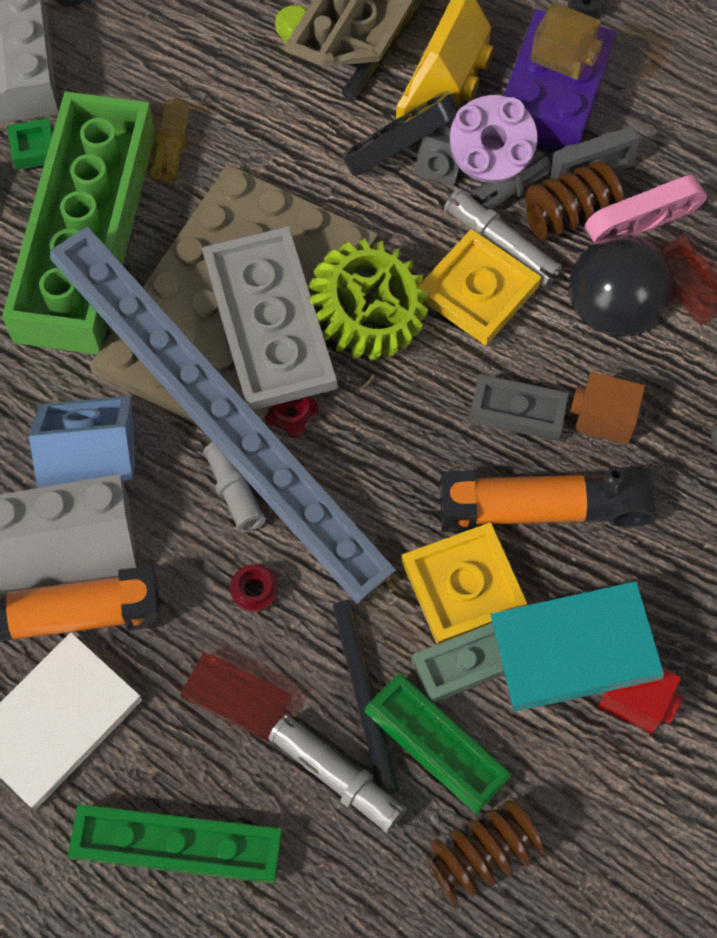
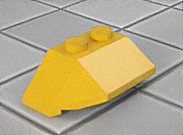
(451, 58)

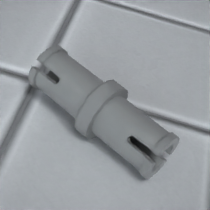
(234, 490)

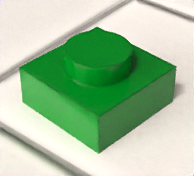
(29, 143)

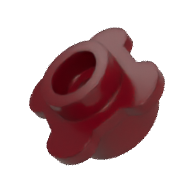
(295, 423)

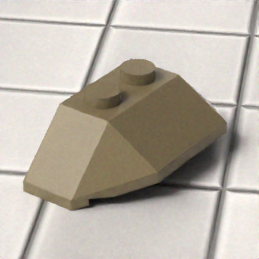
(347, 30)

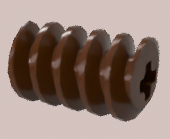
(571, 196)
(483, 850)

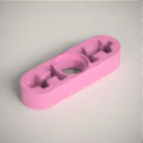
(647, 209)

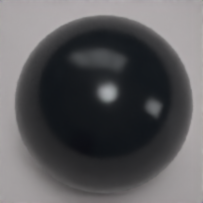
(622, 286)

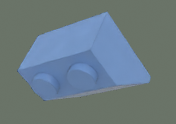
(83, 440)

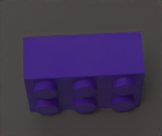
(556, 101)

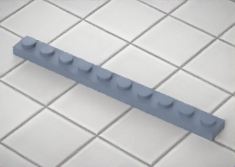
(222, 415)

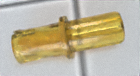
(170, 140)

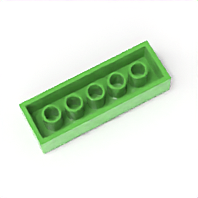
(90, 181)

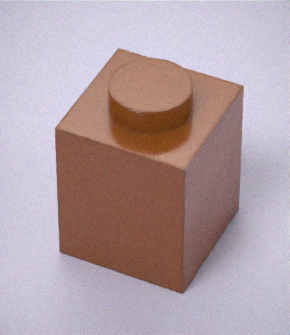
(607, 407)

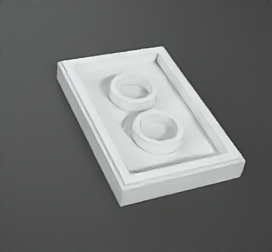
(59, 719)

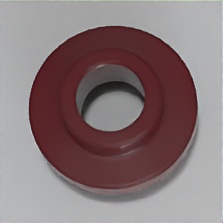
(249, 575)

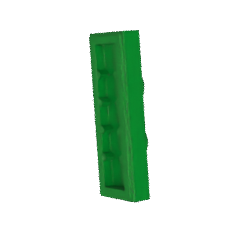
(437, 743)

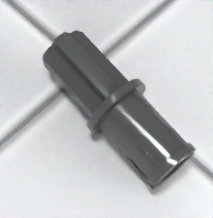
(514, 187)

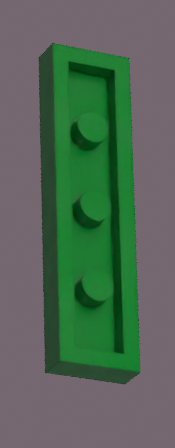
(175, 844)

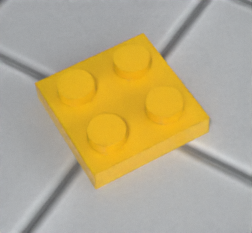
(479, 286)
(462, 582)

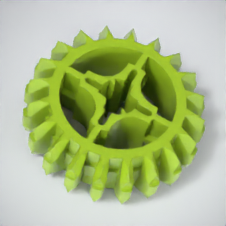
(399, 313)

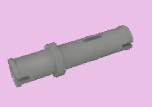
(492, 228)
(353, 786)

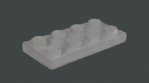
(269, 318)

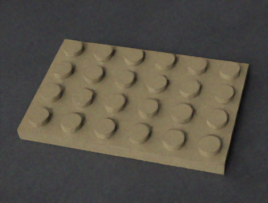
(181, 286)

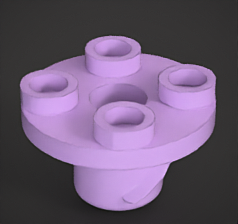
(493, 138)

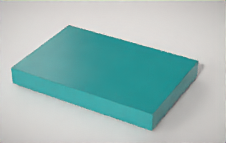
(576, 646)

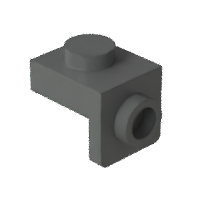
(435, 156)

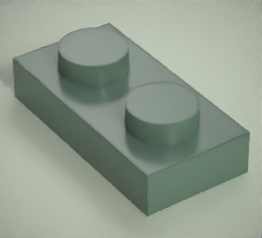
(458, 663)

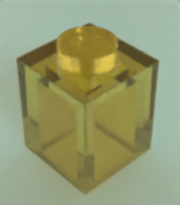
(566, 41)

